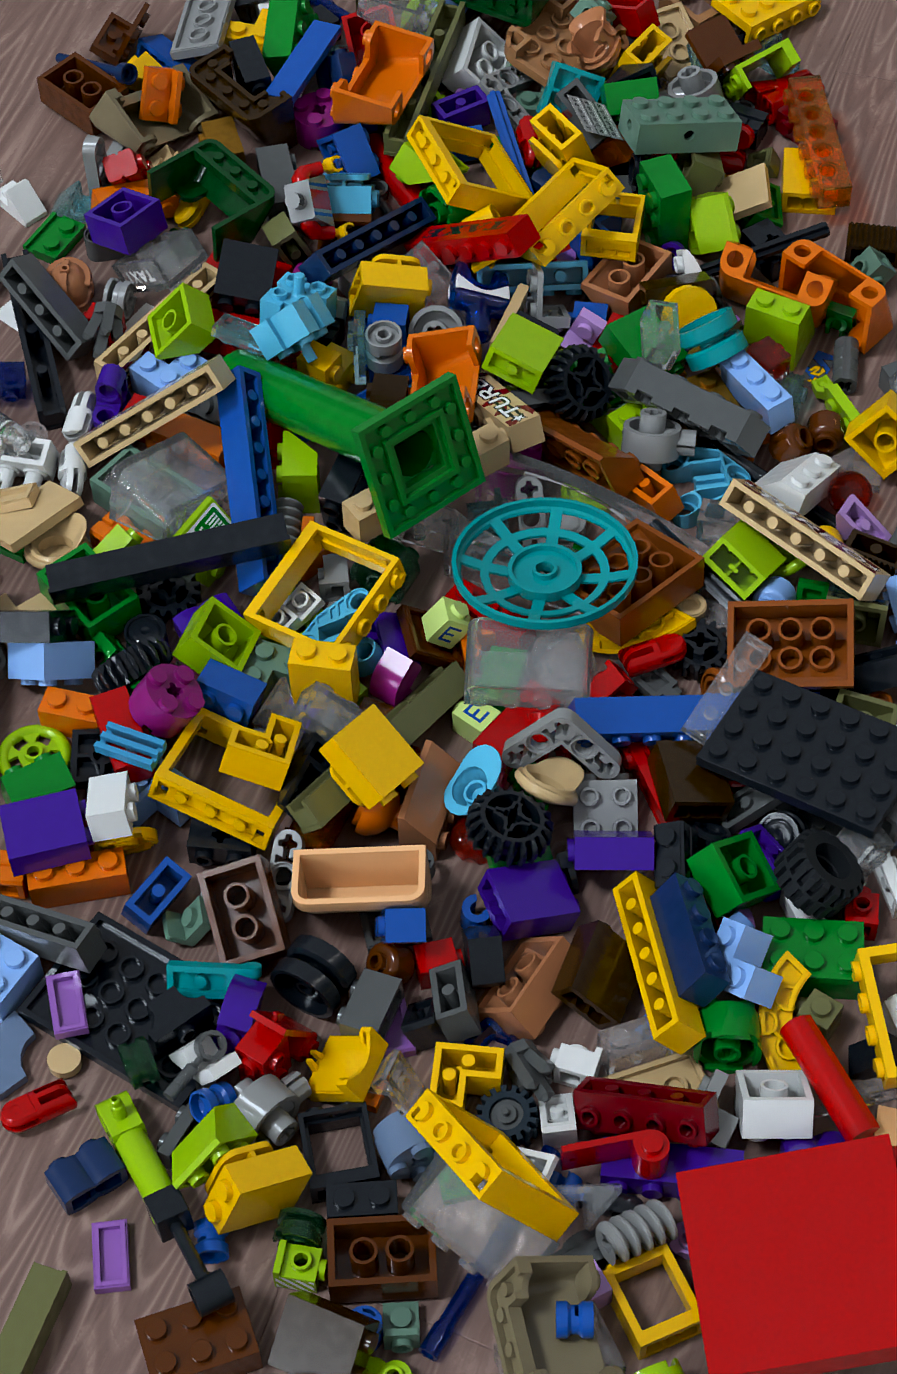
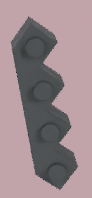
(694, 407)

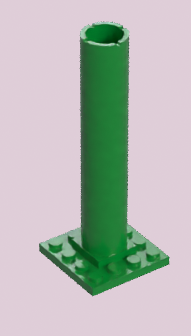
(411, 453)

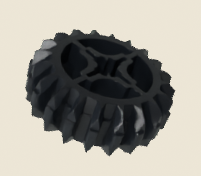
(571, 388)
(132, 663)
(491, 816)

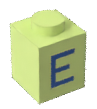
(446, 622)
(472, 720)

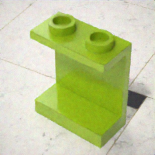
(781, 58)
(521, 352)

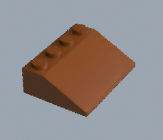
(664, 579)
(808, 638)

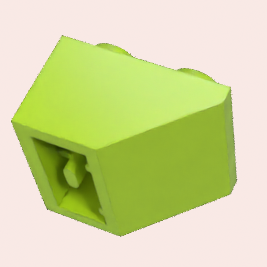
(712, 223)
(298, 472)
(743, 559)
(213, 1137)

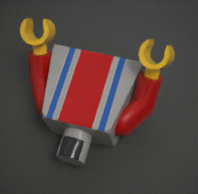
(310, 201)

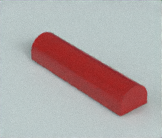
(401, 192)
(828, 1078)

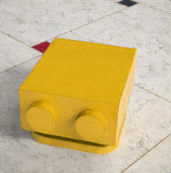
(647, 49)
(557, 141)
(389, 280)
(371, 759)
(254, 1185)

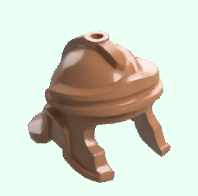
(594, 40)
(74, 279)

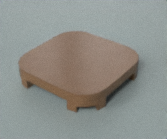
(546, 40)

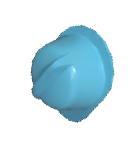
(475, 774)

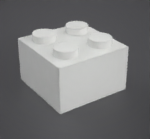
(773, 1104)

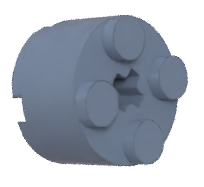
(402, 1147)

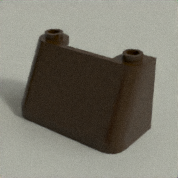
(262, 116)

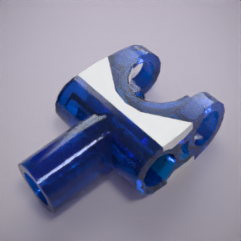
(478, 300)

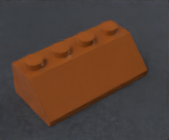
(589, 456)

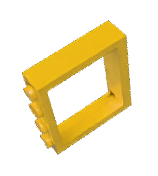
(433, 141)
(574, 217)
(296, 563)
(204, 803)
(870, 1003)
(484, 1152)

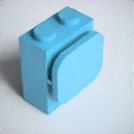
(350, 194)

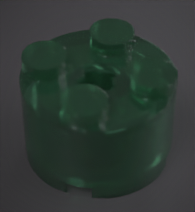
(409, 557)

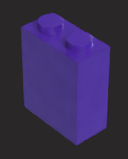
(45, 832)
(611, 850)
(529, 900)

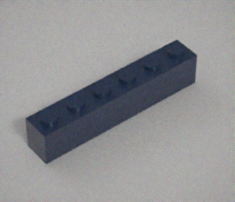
(367, 242)

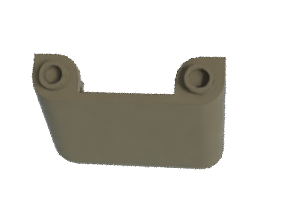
(120, 119)
(524, 1315)

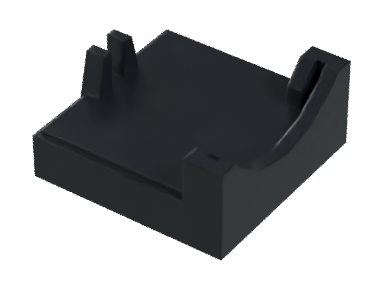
(84, 759)

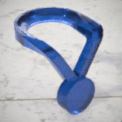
(500, 1037)

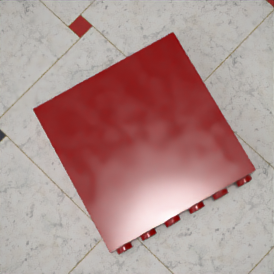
(796, 1258)

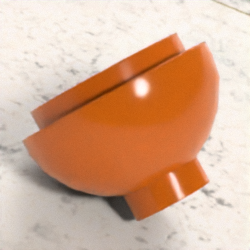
(377, 818)

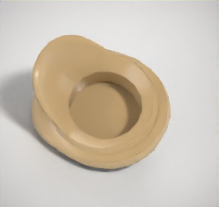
(57, 541)
(552, 780)

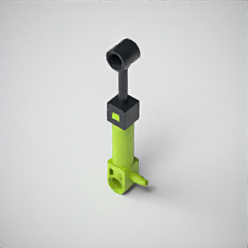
(163, 1202)

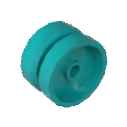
(712, 339)

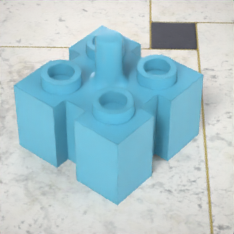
(293, 288)
(293, 329)

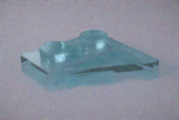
(356, 343)

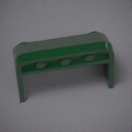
(224, 179)

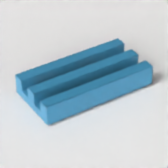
(132, 741)

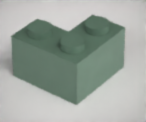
(268, 664)

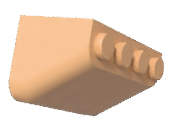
(360, 879)

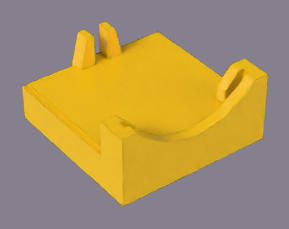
(346, 1066)

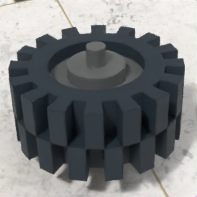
(512, 1113)

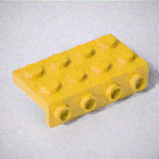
(766, 17)

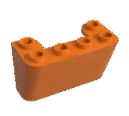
(385, 79)
(737, 285)
(853, 289)
(444, 351)

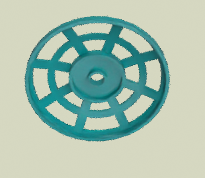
(549, 557)

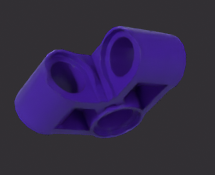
(111, 393)

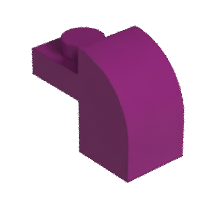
(393, 677)

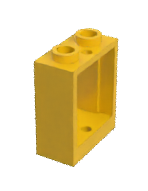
(611, 243)
(667, 1332)

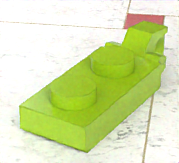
(834, 399)

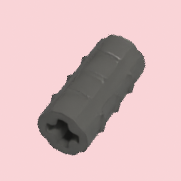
(846, 363)

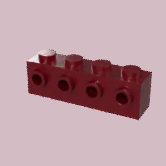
(631, 1106)

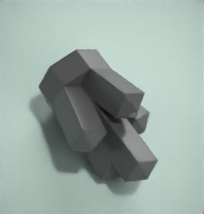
(107, 319)
(529, 1068)

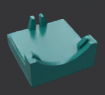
(562, 75)

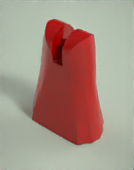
(768, 94)

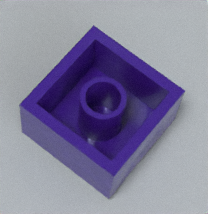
(126, 221)

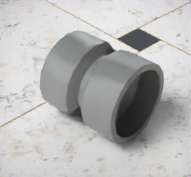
(384, 347)

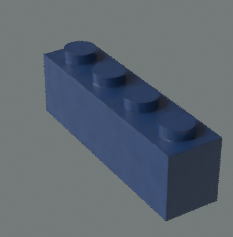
(690, 940)

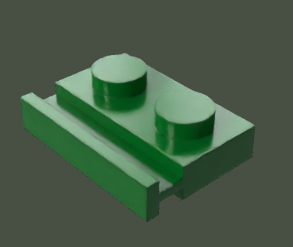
(55, 238)

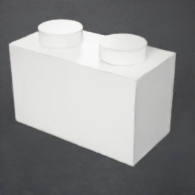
(111, 806)

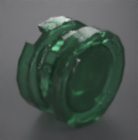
(138, 1062)
(300, 1227)

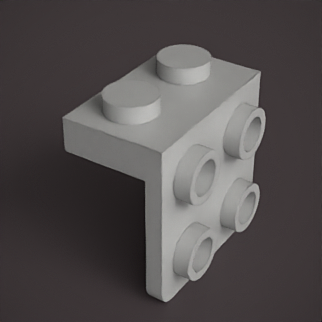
(550, 314)
(606, 804)

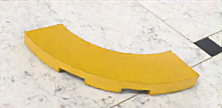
(672, 622)
(772, 1020)

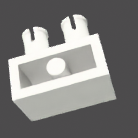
(36, 465)

